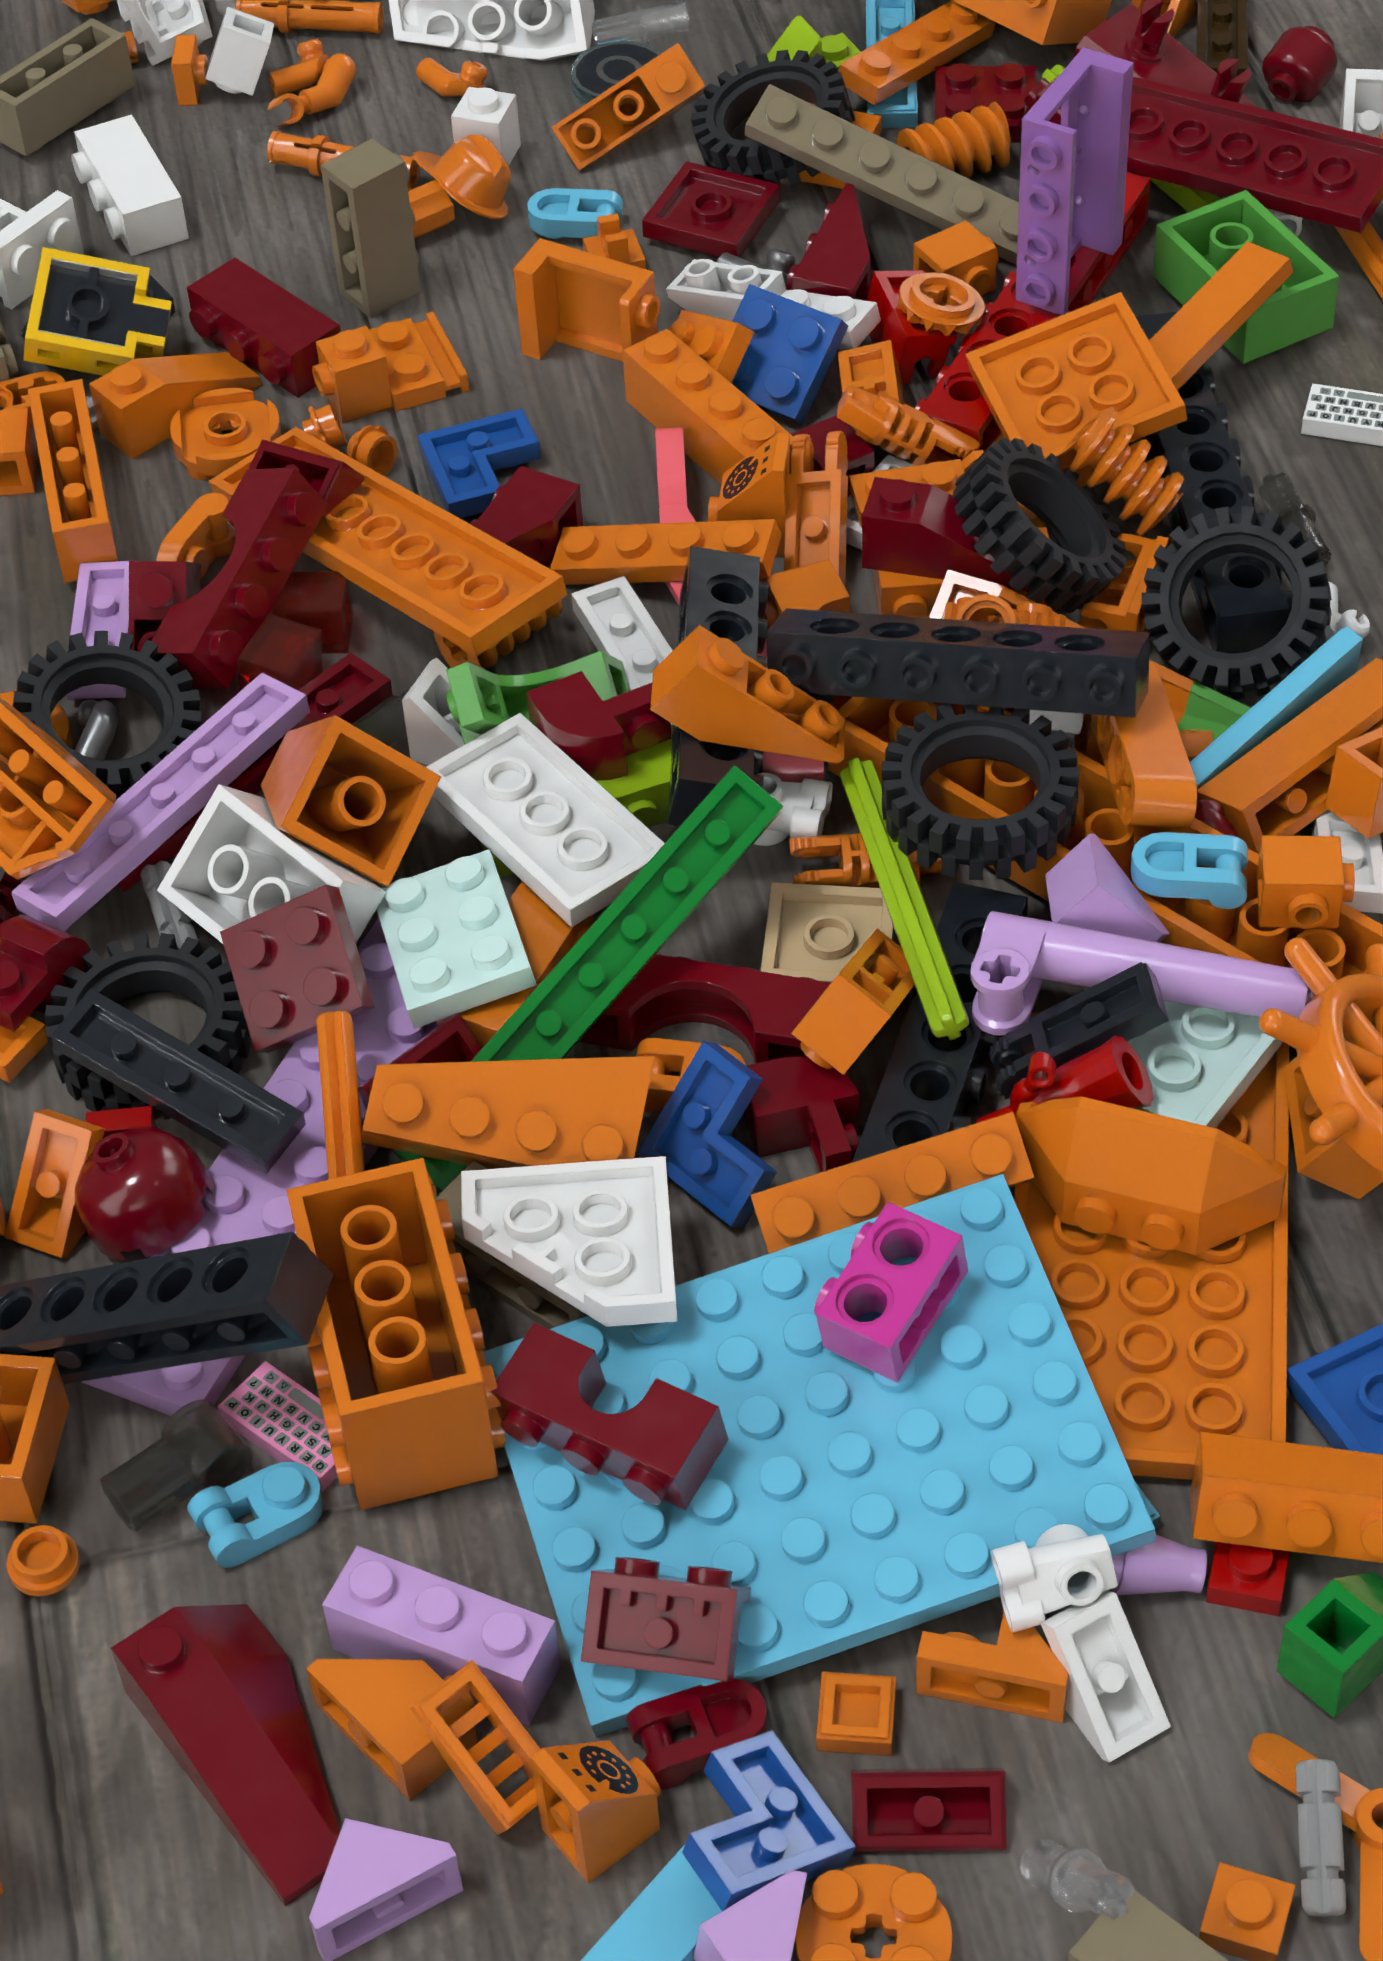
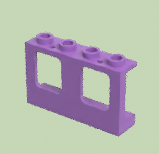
(1080, 176)

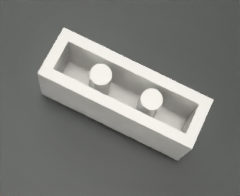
(129, 185)

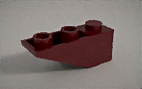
(837, 255)
(532, 513)

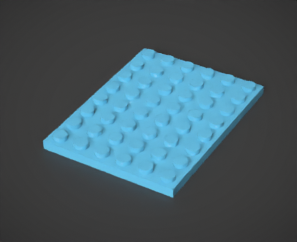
(838, 1488)

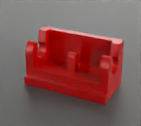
(908, 339)

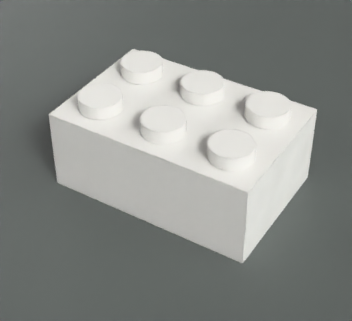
(245, 865)

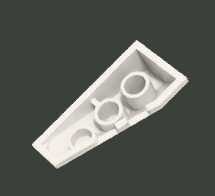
(498, 27)

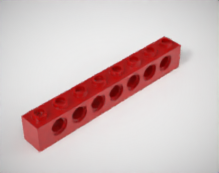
(956, 395)

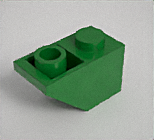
(1336, 1642)

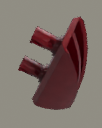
(1161, 58)

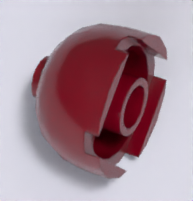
(141, 1192)

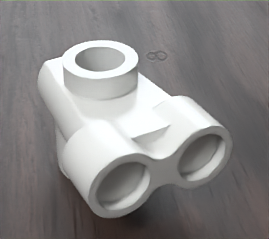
(803, 808)
(1056, 1573)

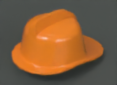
(471, 175)

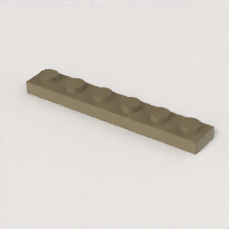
(882, 168)

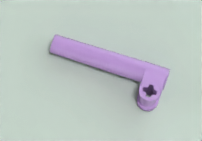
(1025, 951)

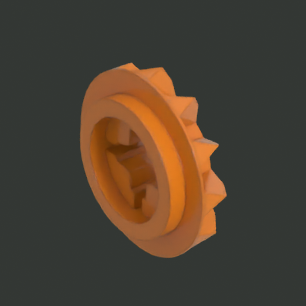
(922, 299)

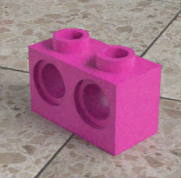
(905, 1295)

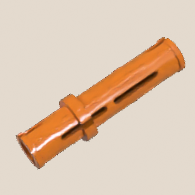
(317, 14)
(312, 153)

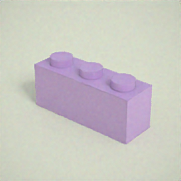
(409, 1614)

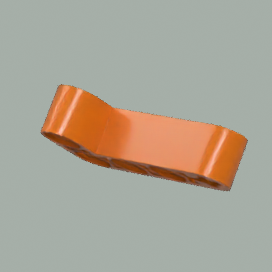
(1144, 761)

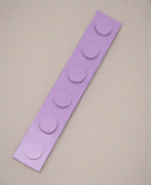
(163, 801)

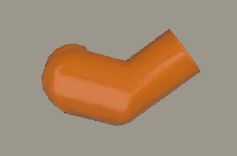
(303, 73)
(450, 83)

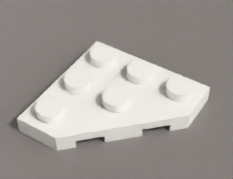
(582, 1233)

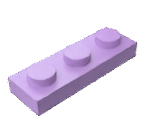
(101, 606)

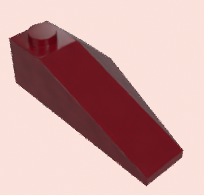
(237, 1728)

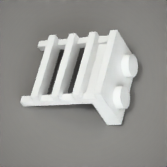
(161, 20)
(24, 235)

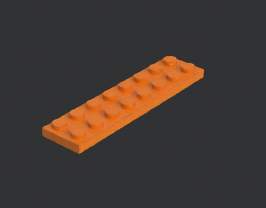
(421, 556)

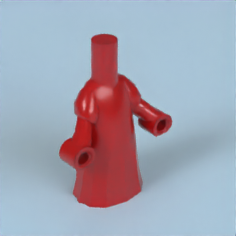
(1104, 1074)

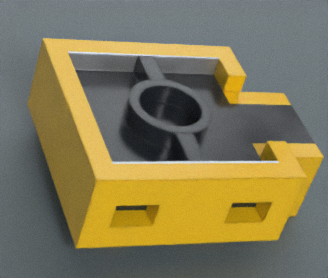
(93, 314)

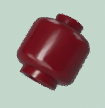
(1300, 64)

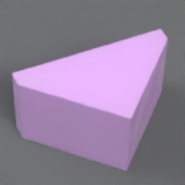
(1096, 894)
(378, 1883)
(757, 1926)

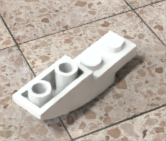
(720, 287)

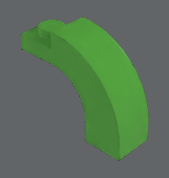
(486, 699)

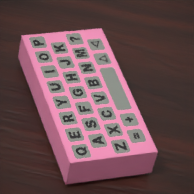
(281, 1421)

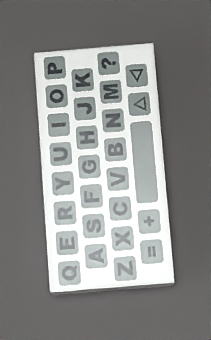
(1344, 414)

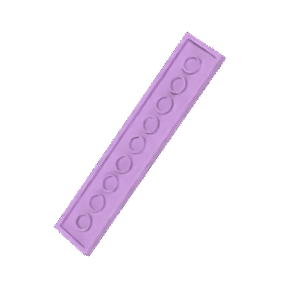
(256, 1204)

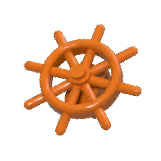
(1331, 1082)

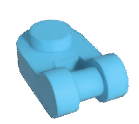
(571, 211)
(1168, 863)
(281, 1499)

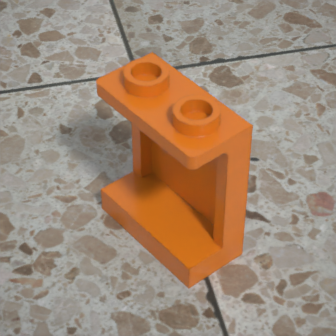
(582, 301)

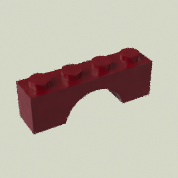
(272, 522)
(677, 990)

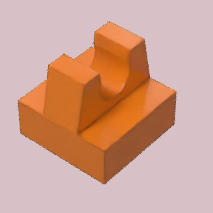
(614, 243)

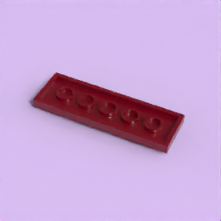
(1239, 147)

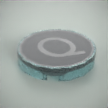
(606, 66)

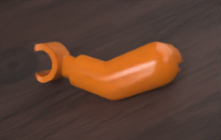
(328, 93)

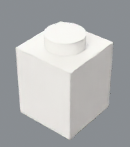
(239, 52)
(489, 115)

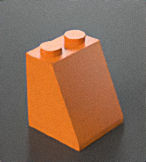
(348, 796)

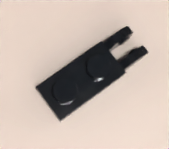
(1118, 1006)

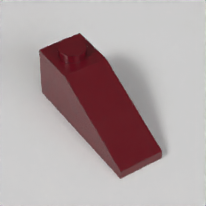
(918, 533)

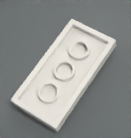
(544, 818)

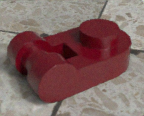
(718, 1718)

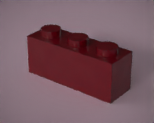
(260, 324)

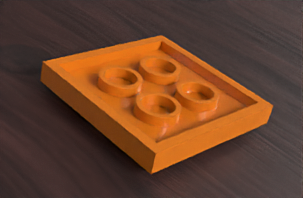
(1070, 369)

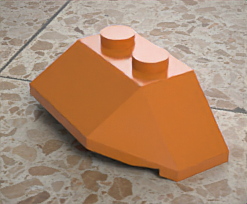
(45, 797)
(1147, 1174)

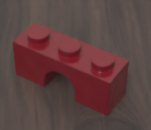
(655, 1448)

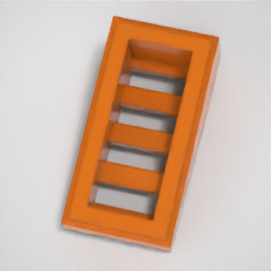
(481, 1789)

